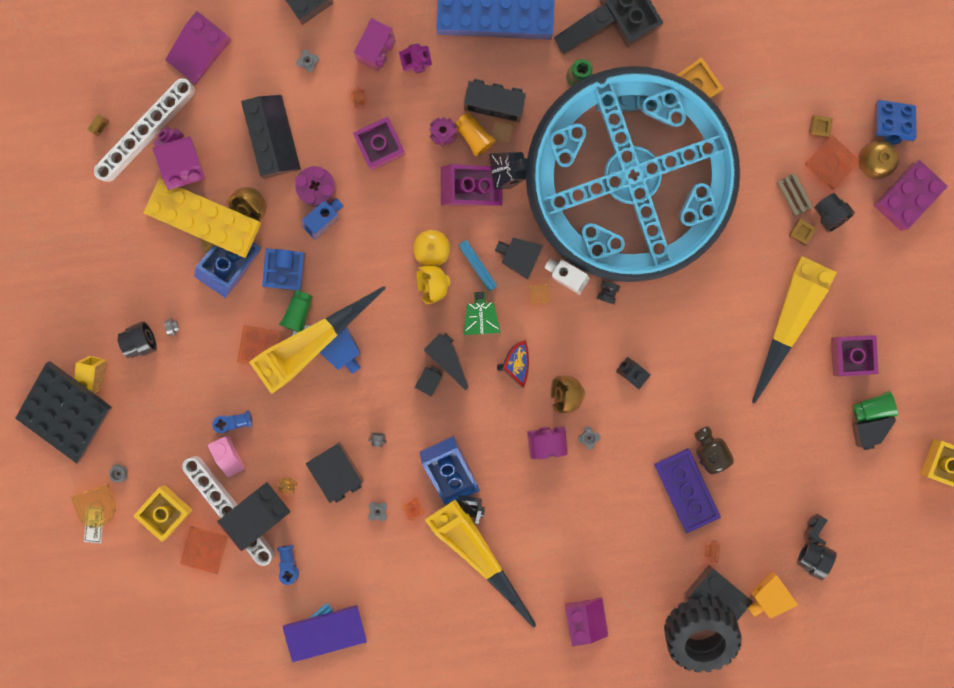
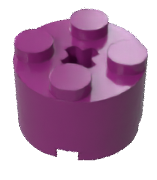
(305, 182)
(547, 442)

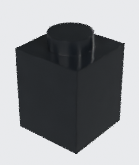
(429, 380)

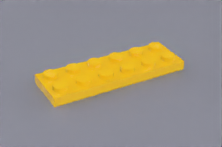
(202, 218)

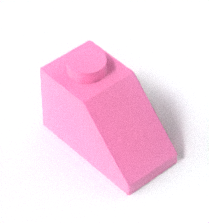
(226, 456)

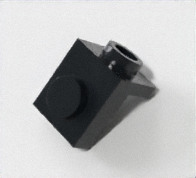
(633, 372)
(472, 506)
(814, 527)

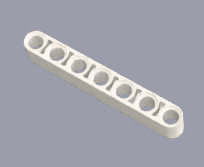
(135, 132)
(219, 505)

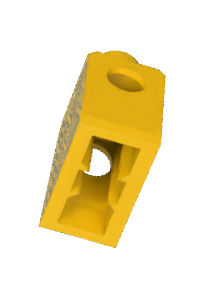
(90, 372)

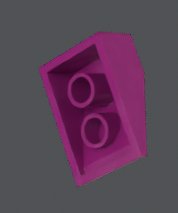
(197, 47)
(468, 186)

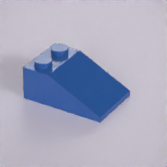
(224, 269)
(449, 470)

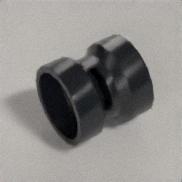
(608, 297)

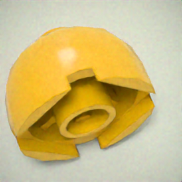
(431, 248)
(432, 283)

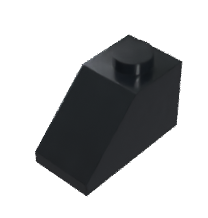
(872, 432)

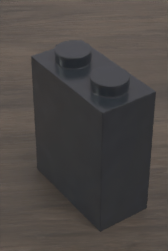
(335, 473)

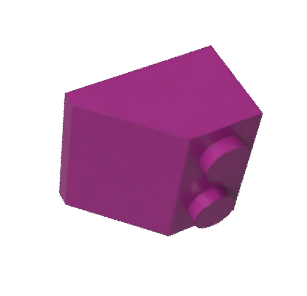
(179, 163)
(586, 621)

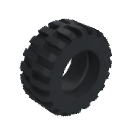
(708, 652)

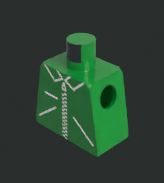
(481, 316)

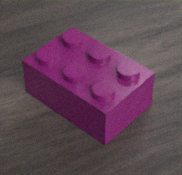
(910, 195)

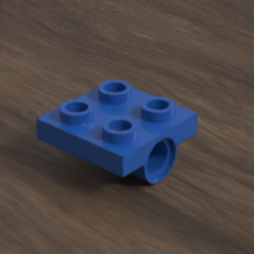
(896, 121)
(283, 269)

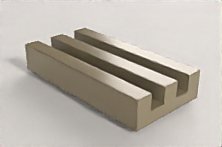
(801, 191)

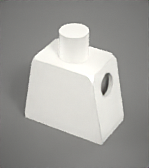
(574, 280)

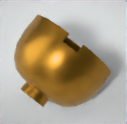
(879, 159)
(248, 202)
(567, 394)

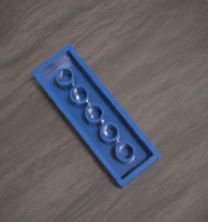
(496, 18)

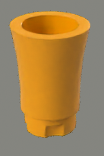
(474, 134)

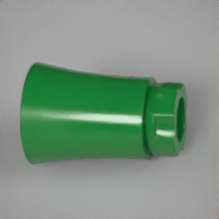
(572, 73)
(297, 312)
(876, 408)

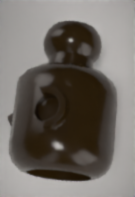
(713, 452)

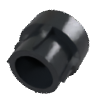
(833, 212)
(137, 340)
(817, 560)

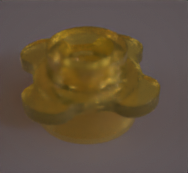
(286, 485)

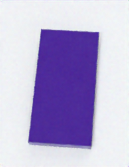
(687, 490)
(324, 633)

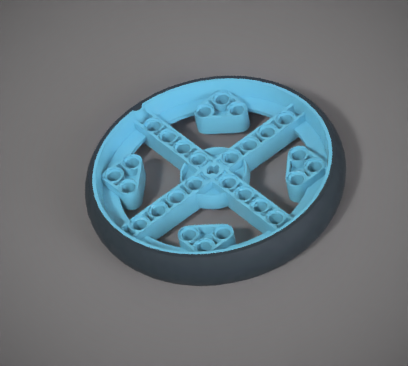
(720, 196)

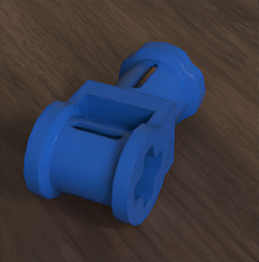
(233, 422)
(287, 564)

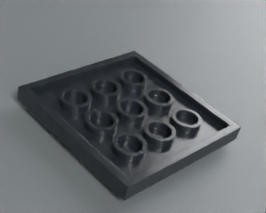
(63, 412)

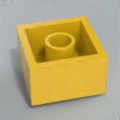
(940, 462)
(163, 513)

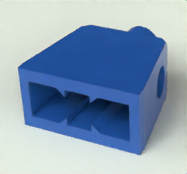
(343, 351)

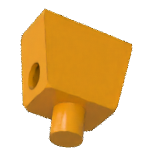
(771, 597)

